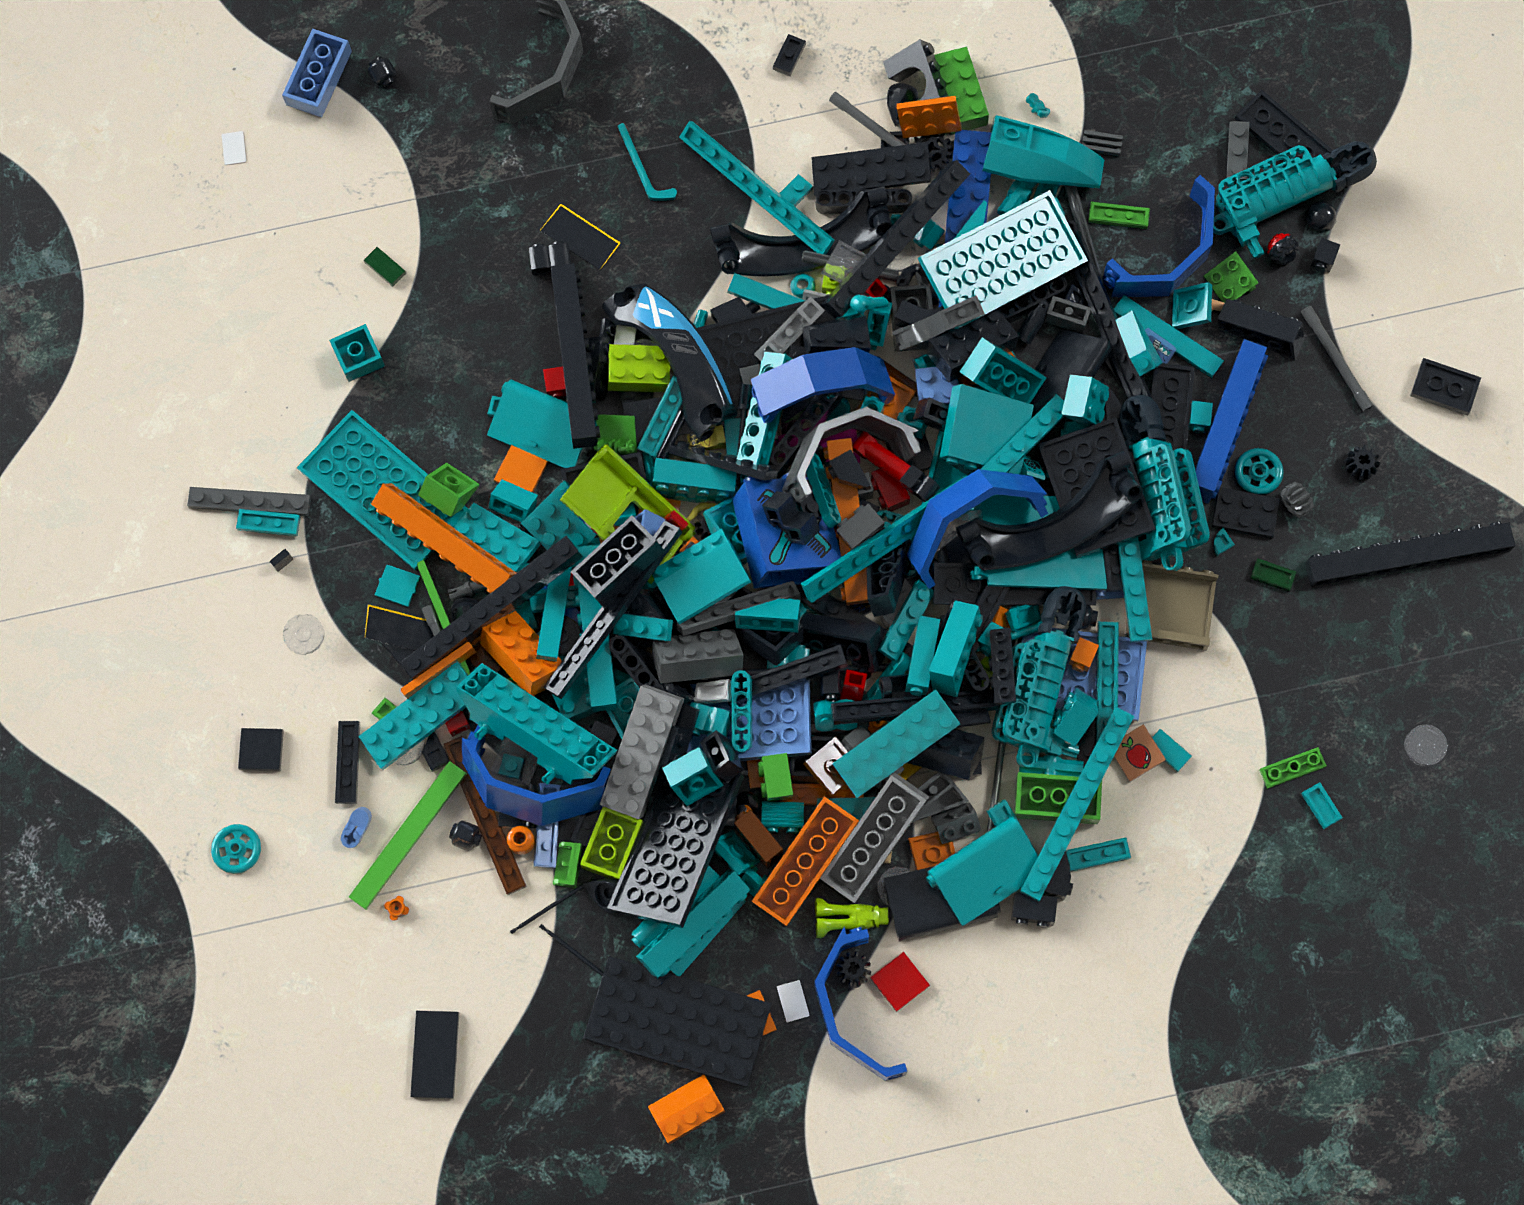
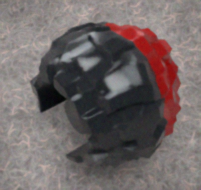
(1282, 248)

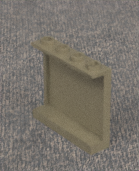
(1179, 605)

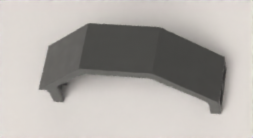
(554, 88)
(893, 432)

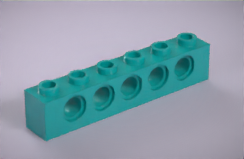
(763, 441)

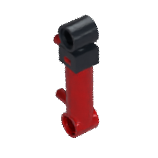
(909, 476)

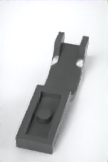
(939, 323)

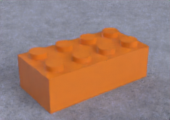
(515, 650)

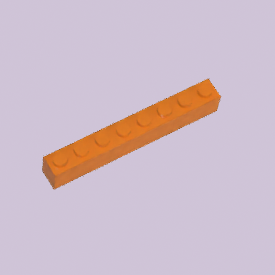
(847, 502)
(441, 537)

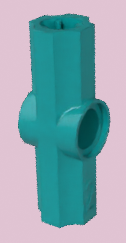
(1017, 195)
(1053, 766)

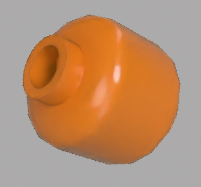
(527, 841)

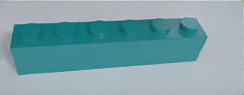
(702, 918)

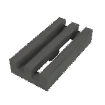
(1106, 140)

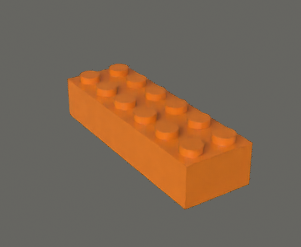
(805, 861)

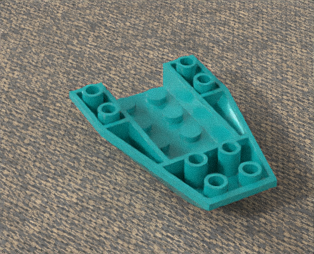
(1040, 155)

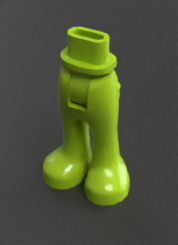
(859, 916)

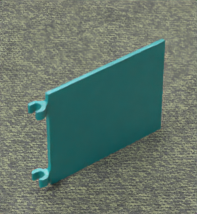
(1061, 570)

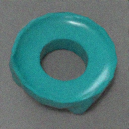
(799, 292)

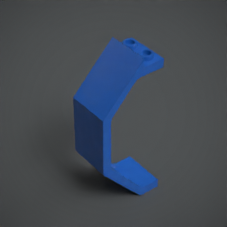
(1165, 284)
(818, 375)
(959, 500)
(524, 803)
(854, 938)

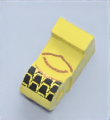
(716, 441)

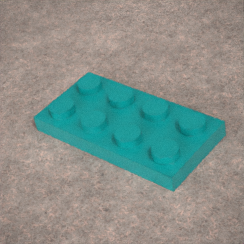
(497, 537)

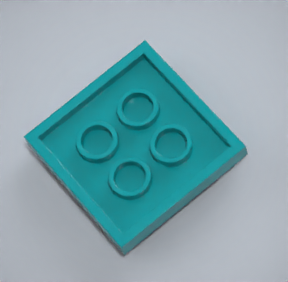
(555, 520)

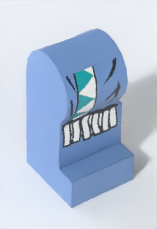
(1164, 348)

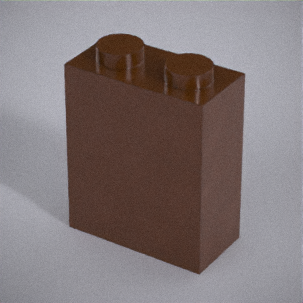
(758, 838)

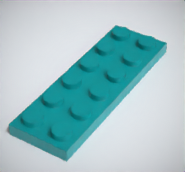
(415, 717)
(896, 743)

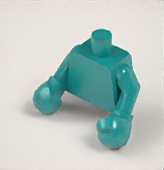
(878, 316)

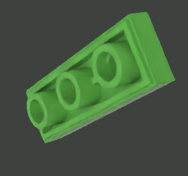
(1281, 771)

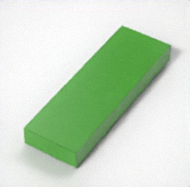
(1119, 215)

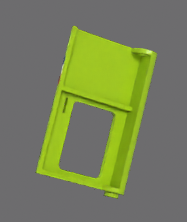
(606, 491)

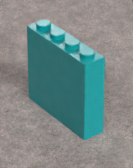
(980, 426)

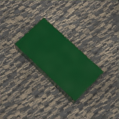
(384, 266)
(1273, 575)

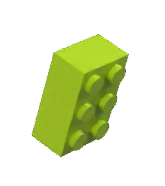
(637, 368)
(611, 843)

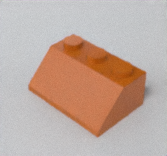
(686, 1109)

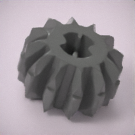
(1297, 499)

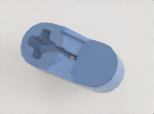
(361, 818)

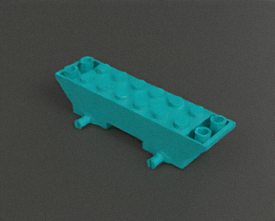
(513, 713)

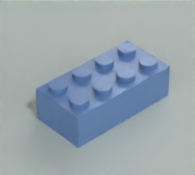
(317, 73)

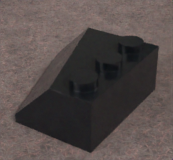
(837, 334)

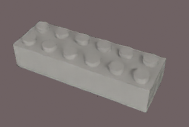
(641, 751)
(874, 837)

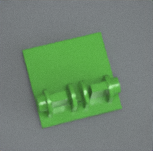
(1231, 278)
(617, 433)

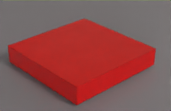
(900, 981)

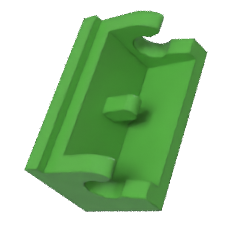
(567, 864)

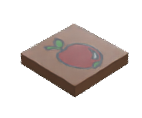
(1138, 753)

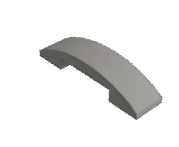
(791, 328)

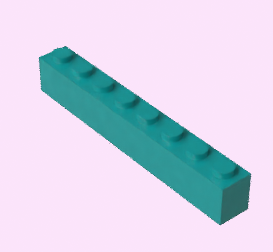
(600, 667)

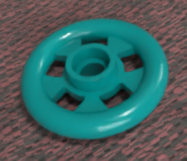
(1264, 456)
(220, 842)

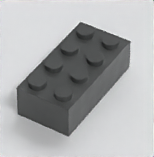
(697, 656)

